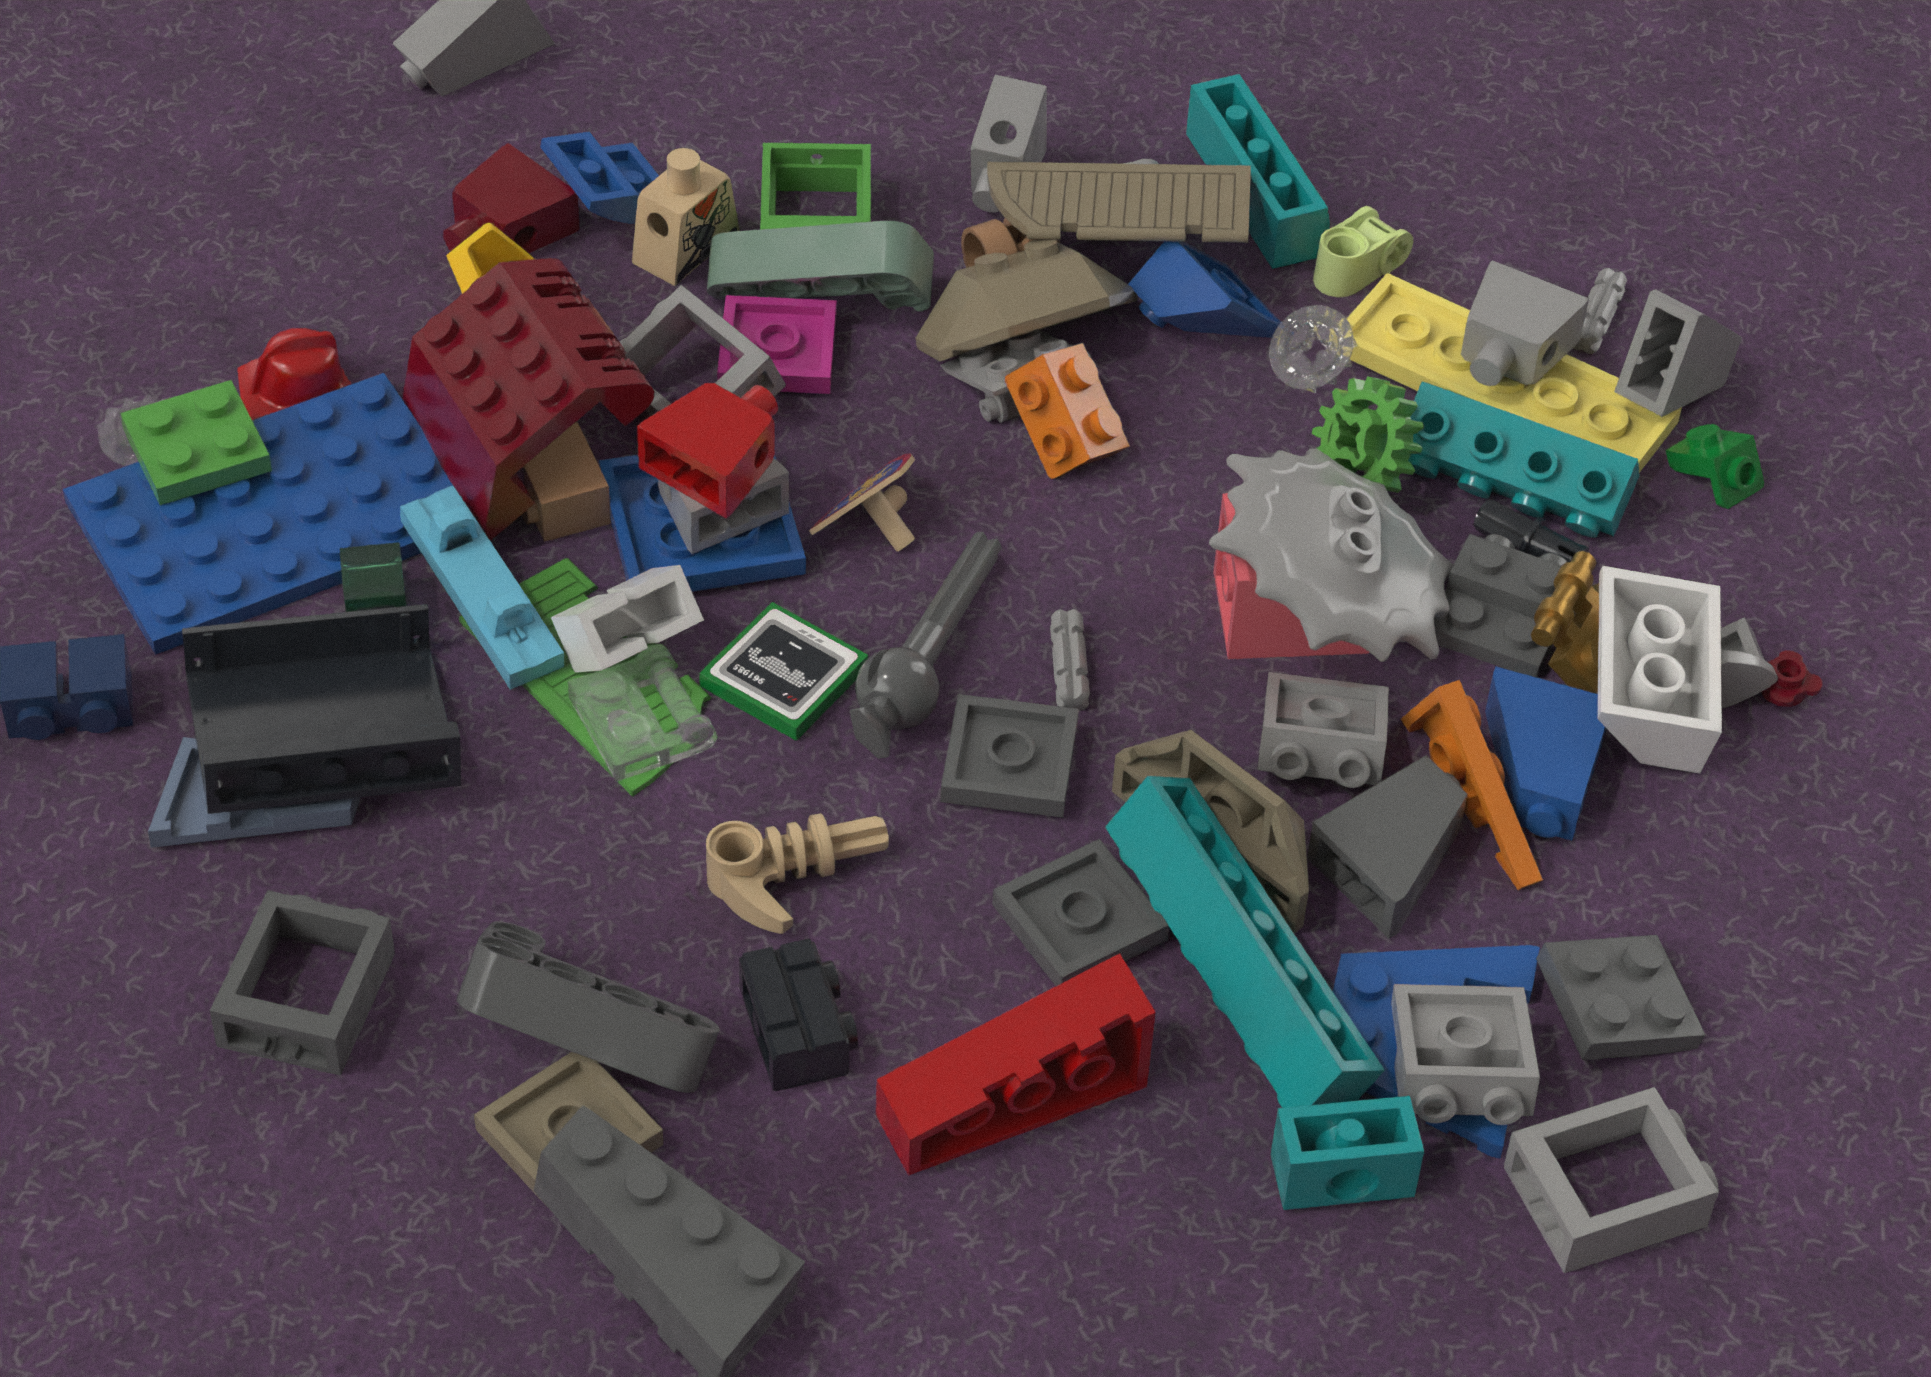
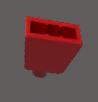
(711, 444)

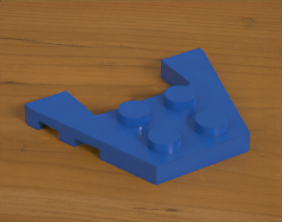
(1366, 989)

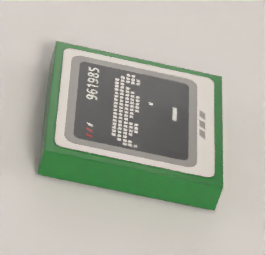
(783, 671)

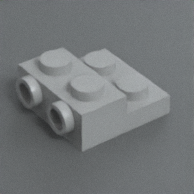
(1324, 729)
(1465, 1051)

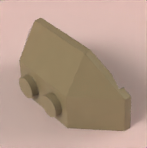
(1016, 295)
(1252, 815)

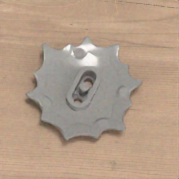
(1335, 553)

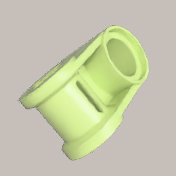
(1358, 253)

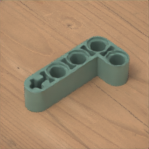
(824, 262)

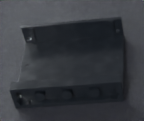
(318, 709)

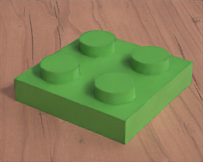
(195, 442)

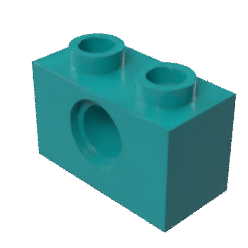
(1346, 1152)

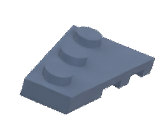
(184, 816)

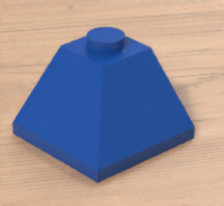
(1199, 294)

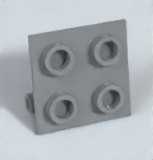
(989, 365)

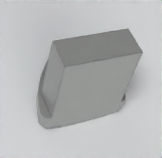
(1742, 664)

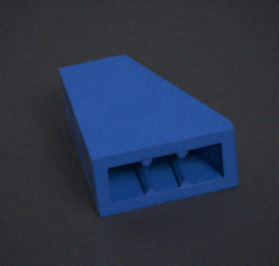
(1547, 748)

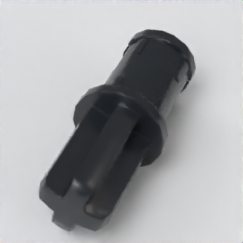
(1524, 533)

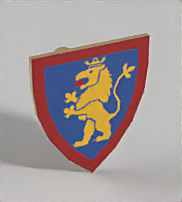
(879, 505)

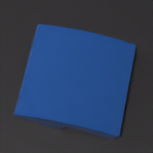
(602, 177)

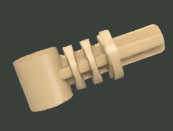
(745, 862)

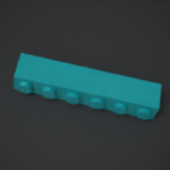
(1242, 946)

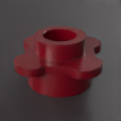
(1799, 681)

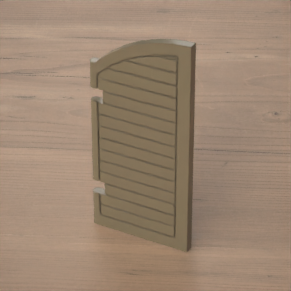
(1123, 200)

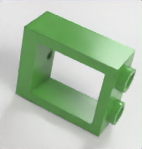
(793, 169)

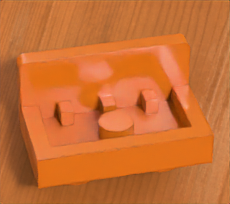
(1066, 410)

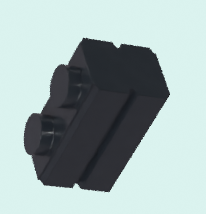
(796, 1014)

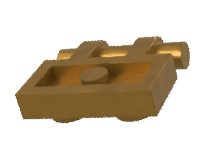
(1572, 635)

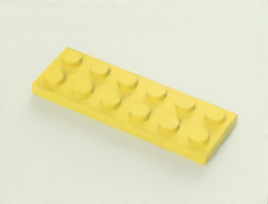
(1421, 336)

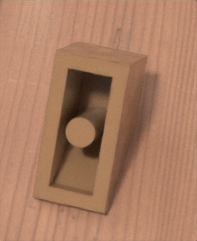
(566, 488)

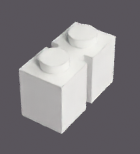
(641, 608)

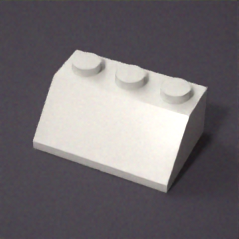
(1660, 667)

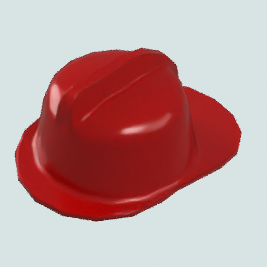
(291, 370)

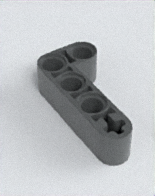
(583, 1011)

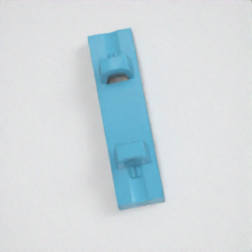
(482, 587)

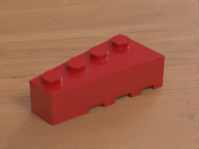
(1021, 1069)

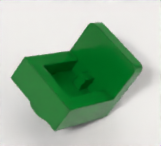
(1724, 457)

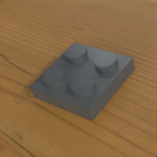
(1009, 755)
(1079, 912)
(1620, 997)

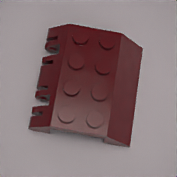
(509, 376)

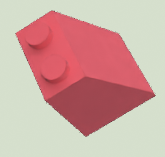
(1256, 624)

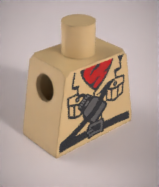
(681, 216)

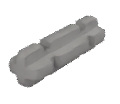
(1601, 308)
(1069, 659)

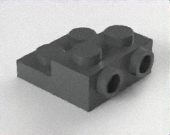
(1494, 603)

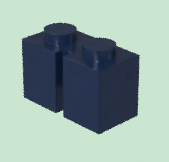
(34, 691)

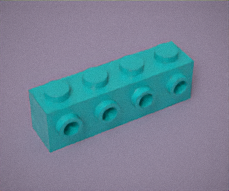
(1284, 205)
(1522, 461)

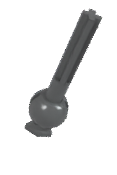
(900, 684)

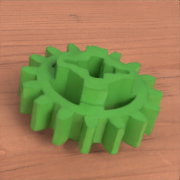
(1369, 438)

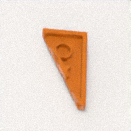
(1460, 749)

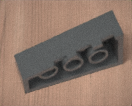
(670, 1244)

